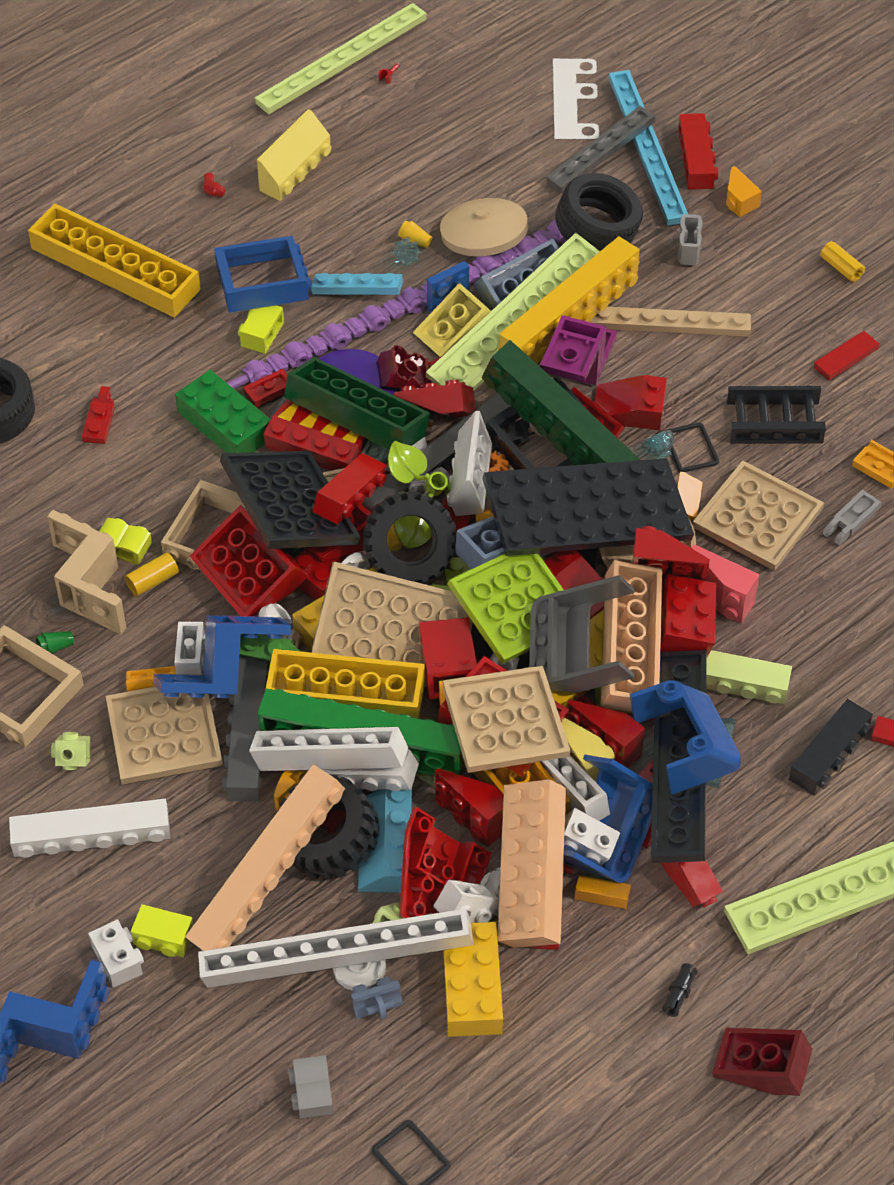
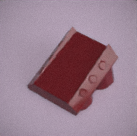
(402, 369)

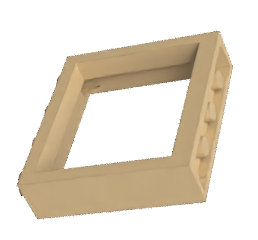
(216, 497)
(70, 684)

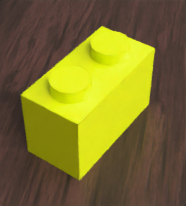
(261, 328)
(161, 931)

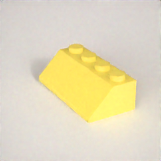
(293, 156)

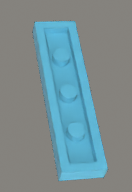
(357, 284)

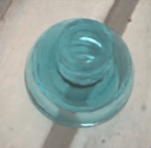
(659, 444)

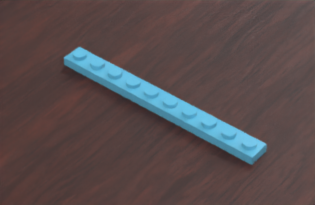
(649, 151)

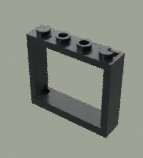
(503, 442)

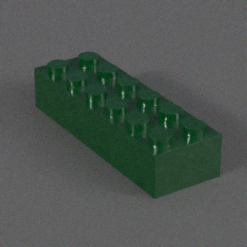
(355, 404)

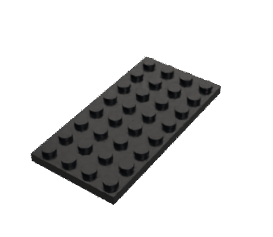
(584, 505)

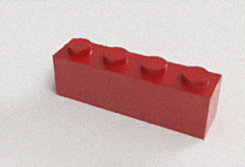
(696, 151)
(350, 488)

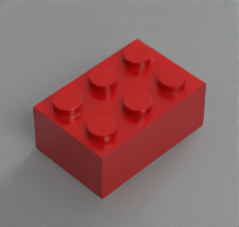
(687, 614)

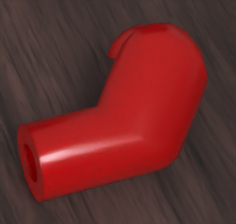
(213, 188)

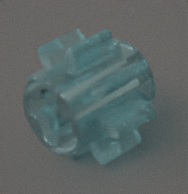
(406, 251)

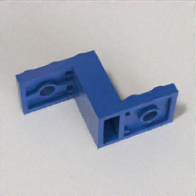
(221, 656)
(50, 1024)

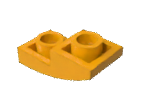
(286, 783)

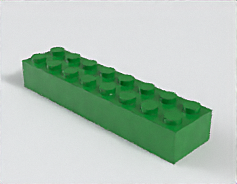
(430, 742)

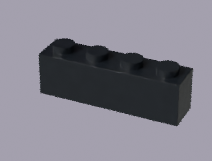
(831, 747)

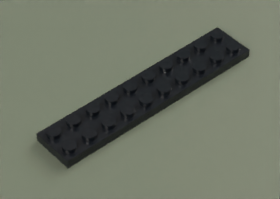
(677, 818)

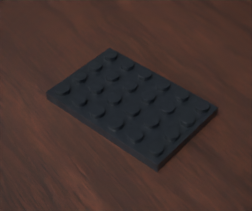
(280, 499)

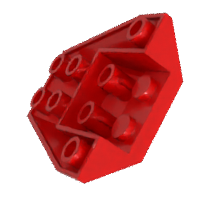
(431, 861)

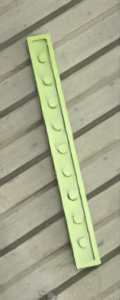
(340, 58)

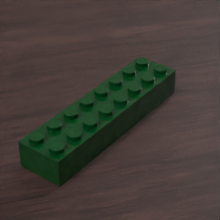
(552, 409)

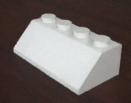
(468, 466)

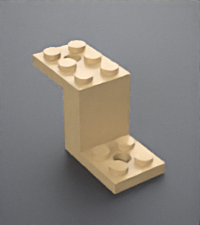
(86, 571)

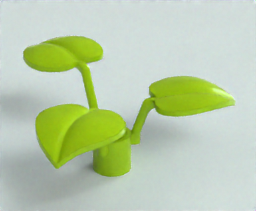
(405, 464)

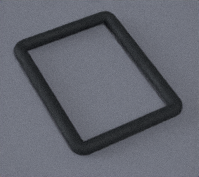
(708, 441)
(389, 1167)

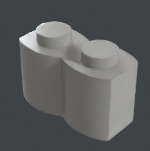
(690, 239)
(312, 1087)

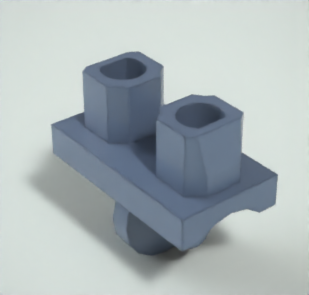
(376, 999)

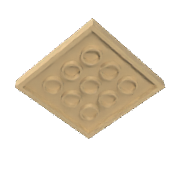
(758, 515)
(505, 719)
(162, 734)

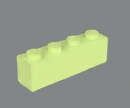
(748, 677)

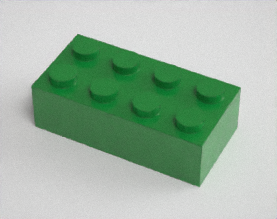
(222, 414)

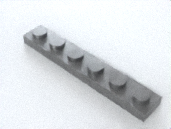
(601, 148)

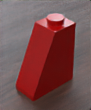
(694, 881)

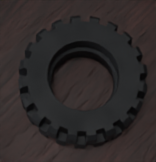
(404, 505)
(349, 845)

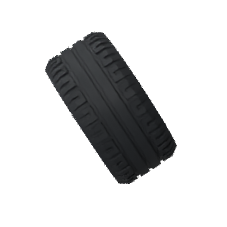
(605, 194)
(20, 408)

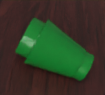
(55, 641)

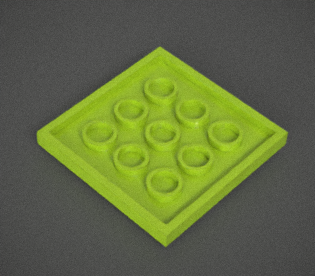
(501, 598)

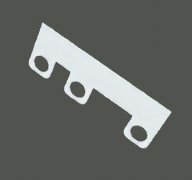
(566, 95)

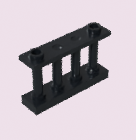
(775, 432)

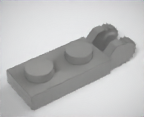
(852, 516)

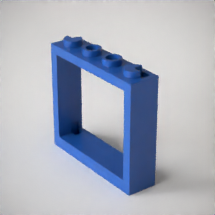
(263, 294)

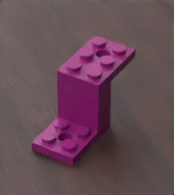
(578, 350)

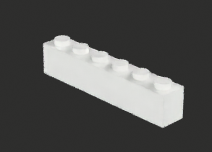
(329, 749)
(89, 828)

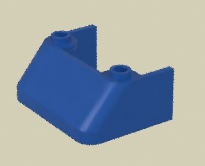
(710, 752)
(630, 814)

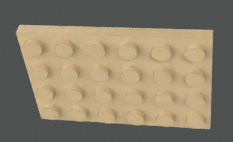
(378, 615)

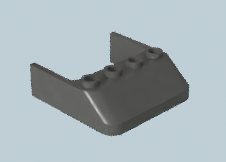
(563, 634)

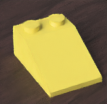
(451, 320)
(585, 743)

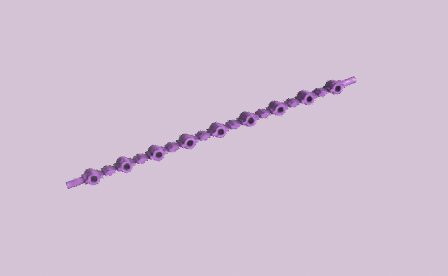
(377, 318)

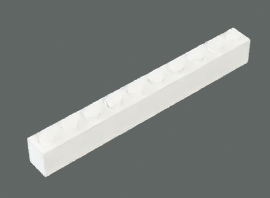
(335, 948)

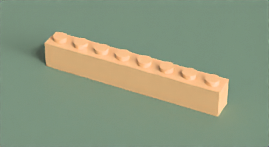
(266, 861)

